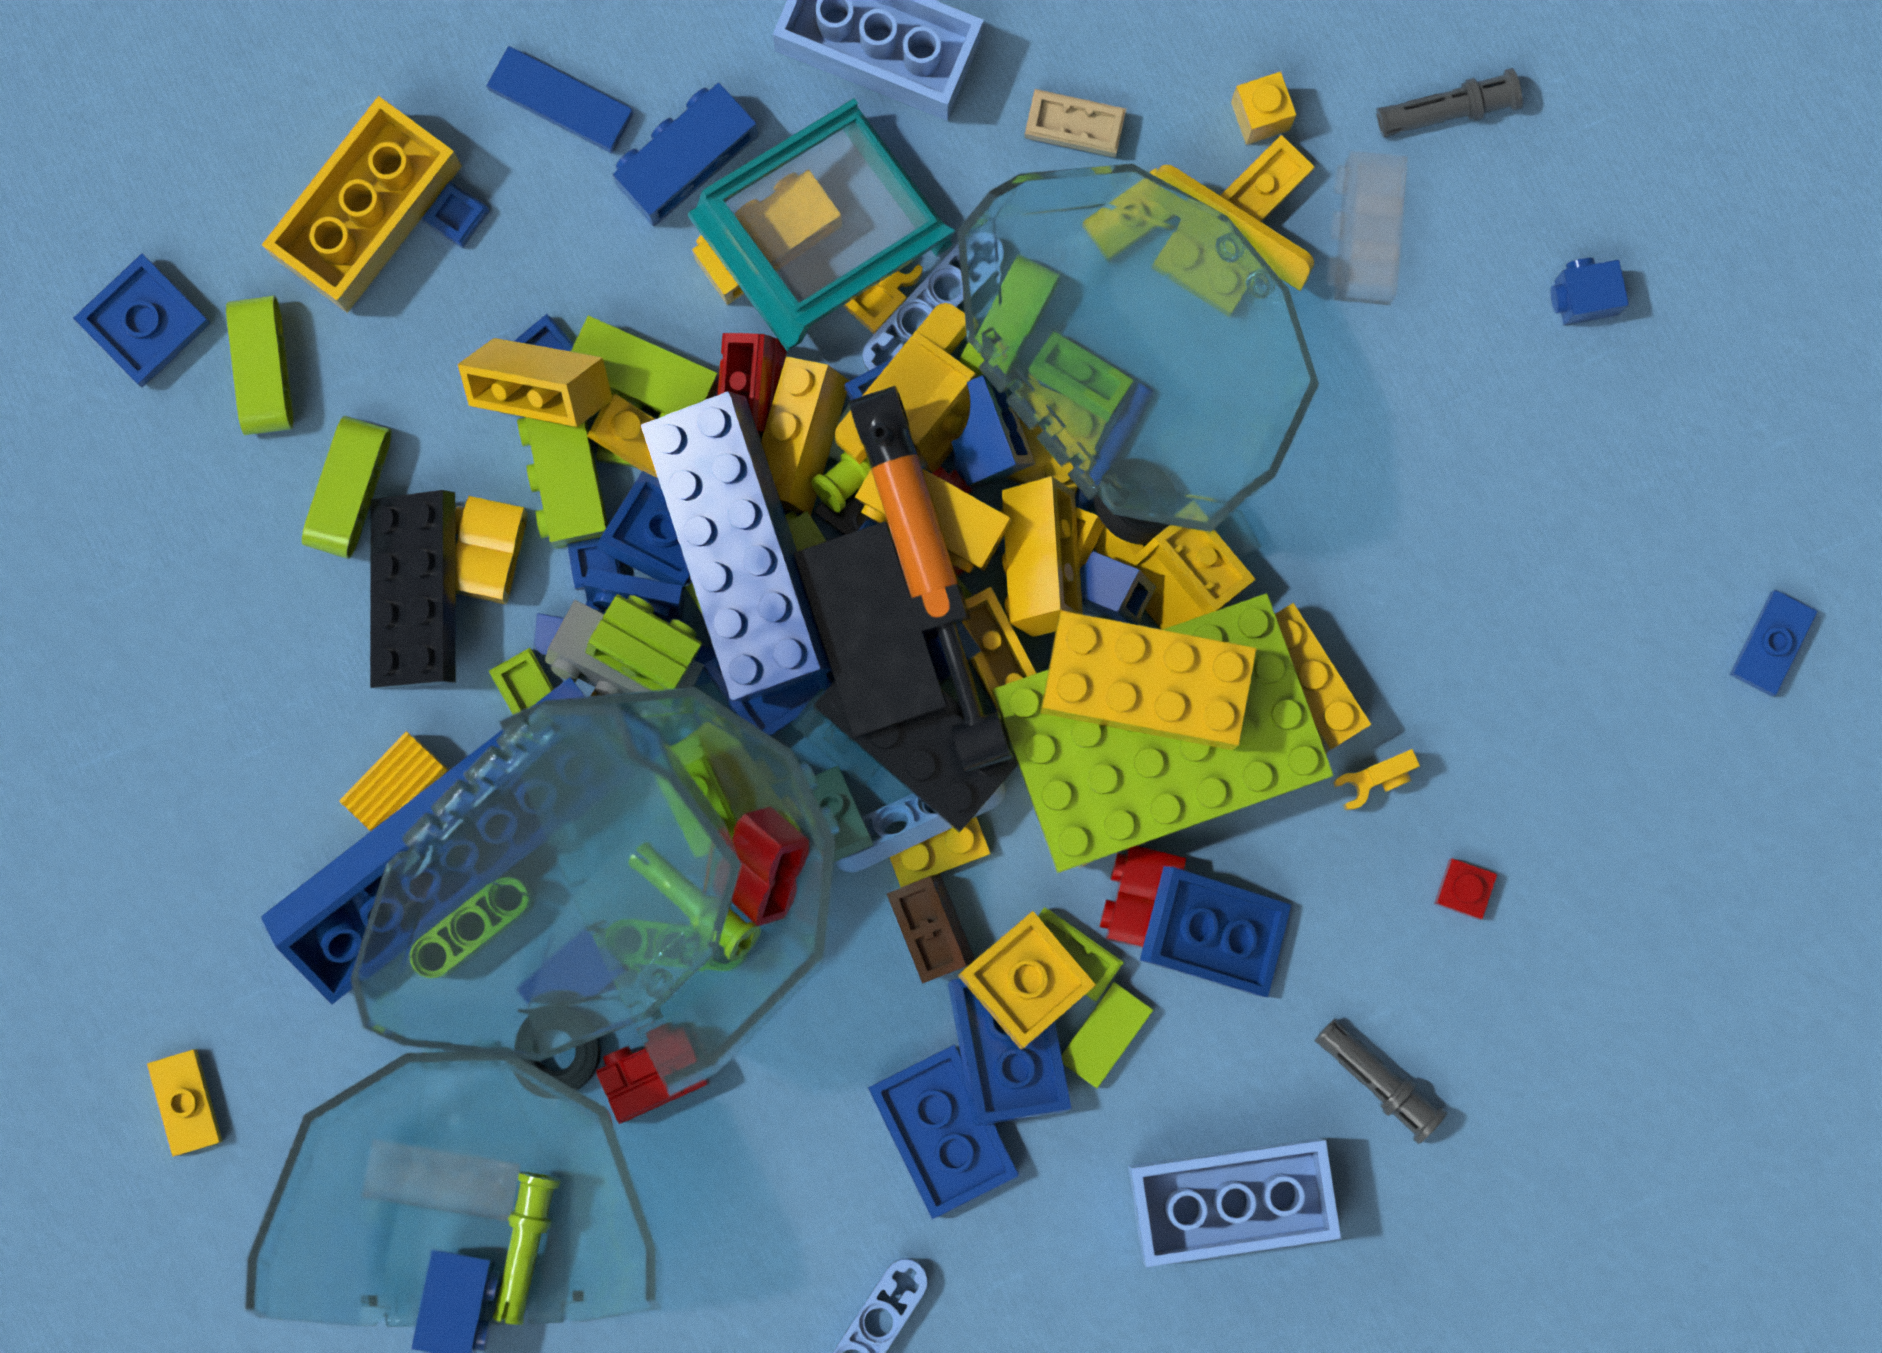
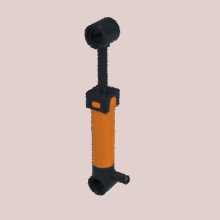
(926, 563)

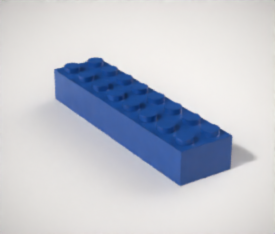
(327, 916)

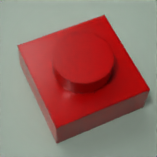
(1465, 889)

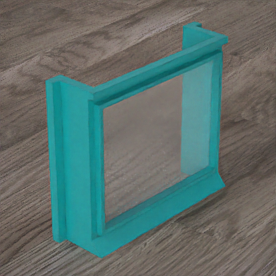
(817, 222)

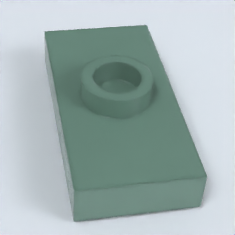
(835, 793)

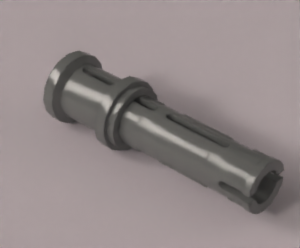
(1470, 100)
(1396, 1095)

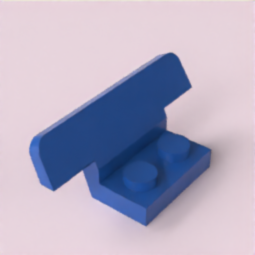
(601, 590)

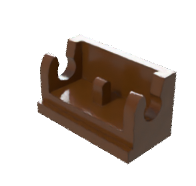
(931, 927)

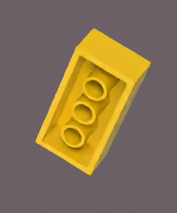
(362, 204)
(1148, 680)

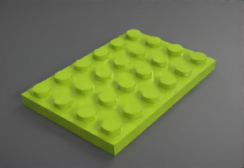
(1121, 788)

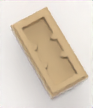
(1075, 123)

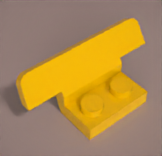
(1282, 255)
(930, 387)
(1189, 568)

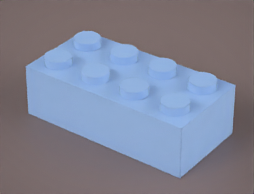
(892, 47)
(1234, 1202)

